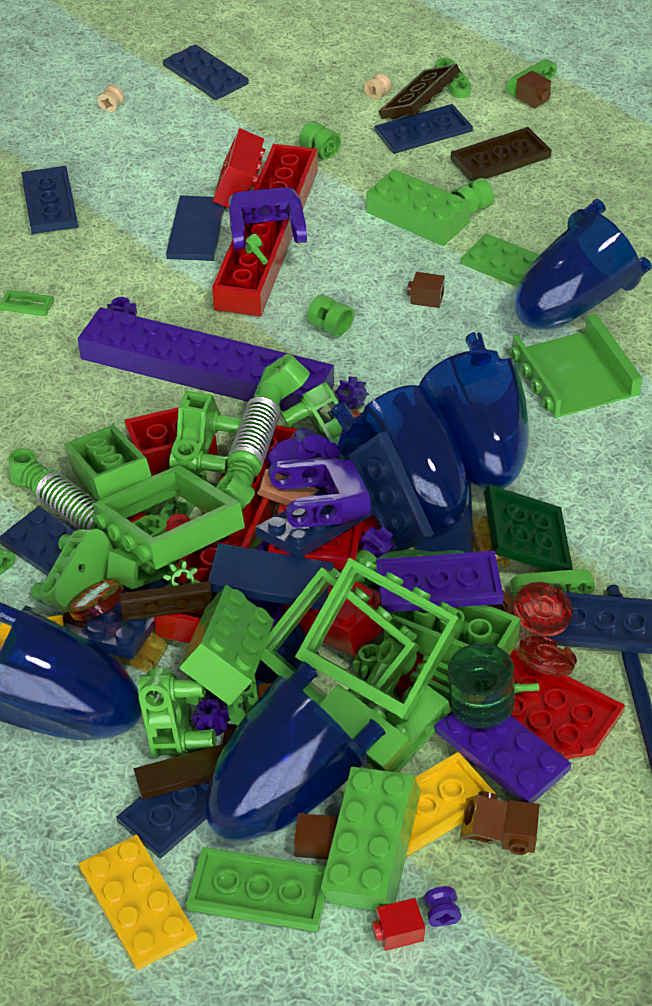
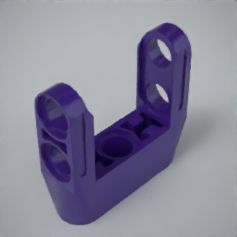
(263, 207)
(340, 479)

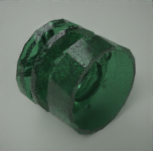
(481, 685)

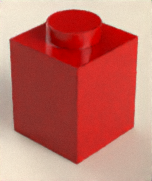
(398, 924)

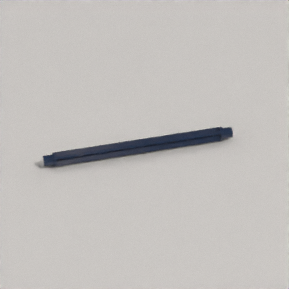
(638, 687)

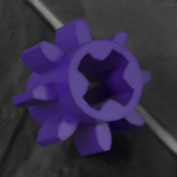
(123, 305)
(352, 392)
(377, 541)
(211, 716)

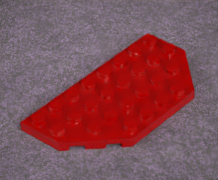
(561, 713)

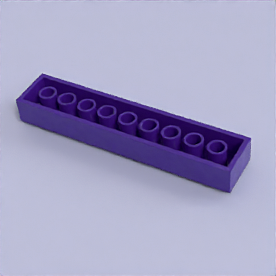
(188, 356)

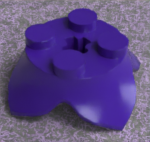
(304, 445)

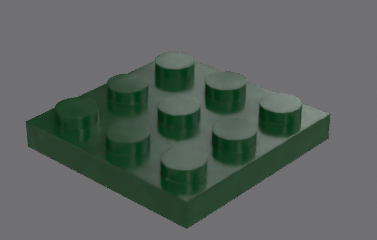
(527, 530)

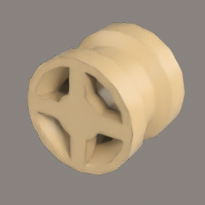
(377, 86)
(111, 98)

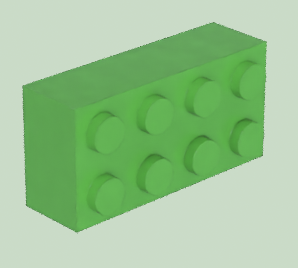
(418, 207)
(106, 462)
(479, 625)
(227, 644)
(371, 839)

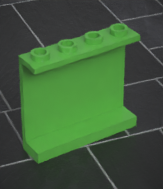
(578, 370)

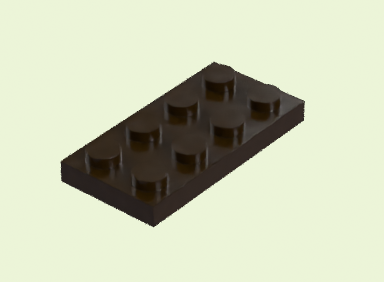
(419, 92)
(500, 154)

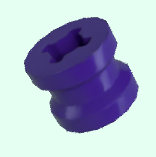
(442, 906)

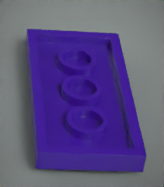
(448, 578)
(507, 755)

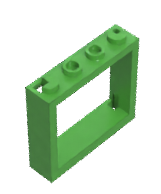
(221, 517)
(360, 599)
(331, 608)

